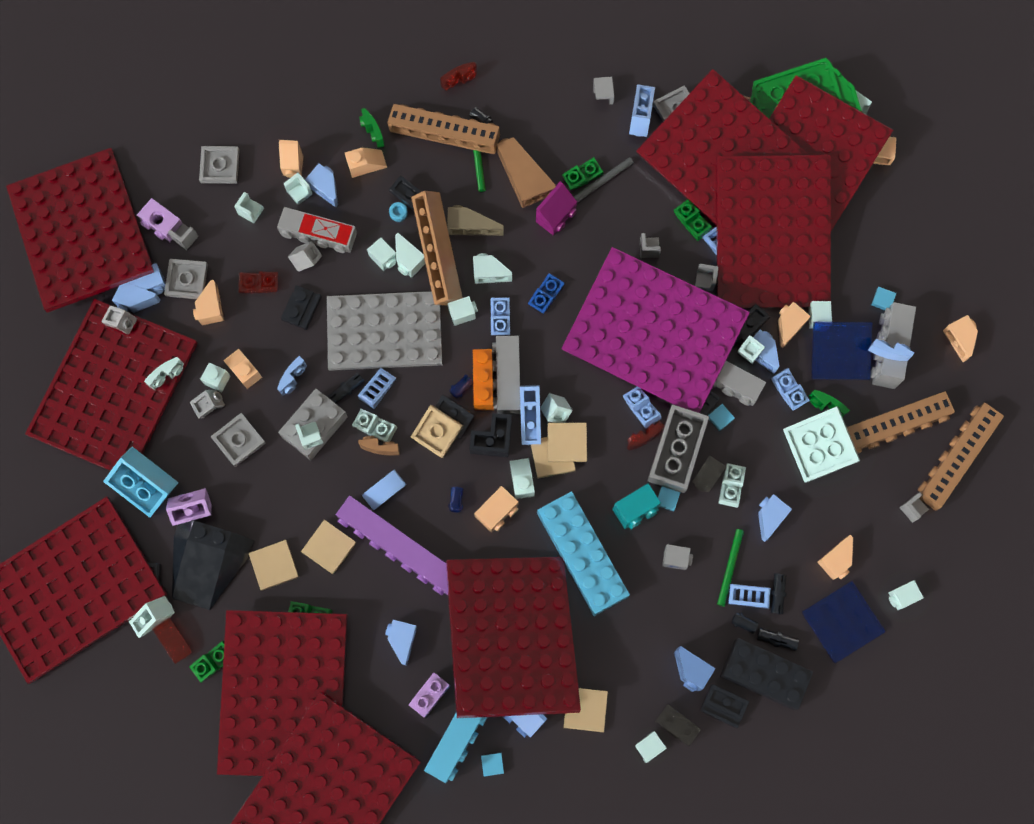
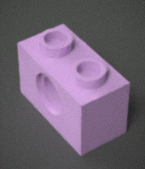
(152, 213)
(189, 507)
(429, 695)

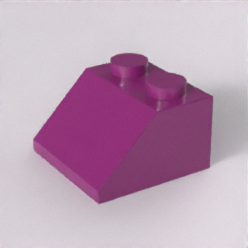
(556, 209)

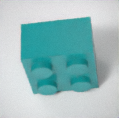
(637, 506)

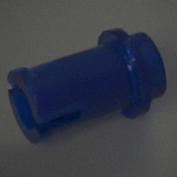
(461, 386)
(456, 499)

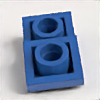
(546, 293)

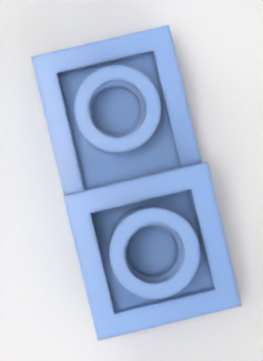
(500, 316)
(899, 352)
(287, 382)
(789, 389)
(641, 407)
(384, 489)

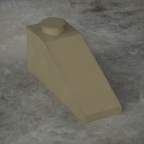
(468, 222)

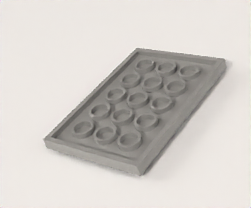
(383, 331)

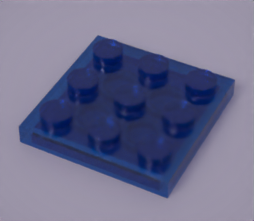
(841, 350)
(843, 622)

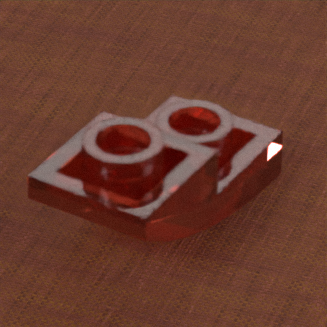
(463, 73)
(258, 283)
(640, 439)
(172, 640)

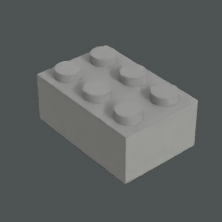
(314, 409)

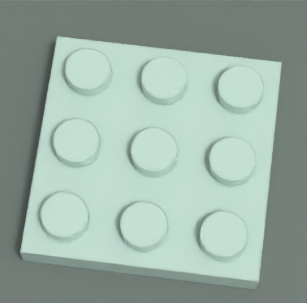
(821, 444)

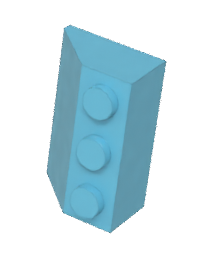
(140, 481)

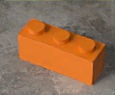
(483, 379)

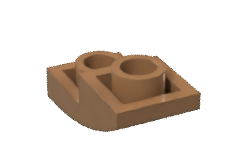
(373, 445)

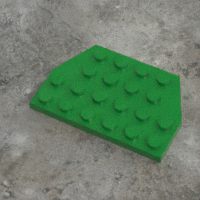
(820, 73)

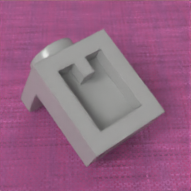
(119, 319)
(207, 402)

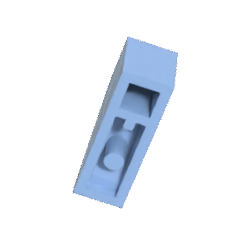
(642, 110)
(530, 414)

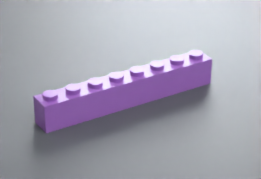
(395, 544)

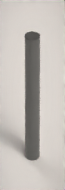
(602, 180)

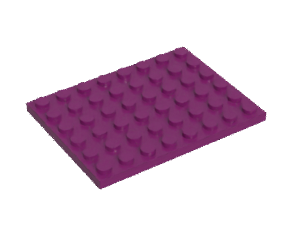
(655, 331)

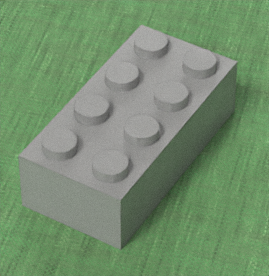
(895, 328)
(678, 448)

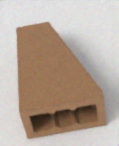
(525, 175)

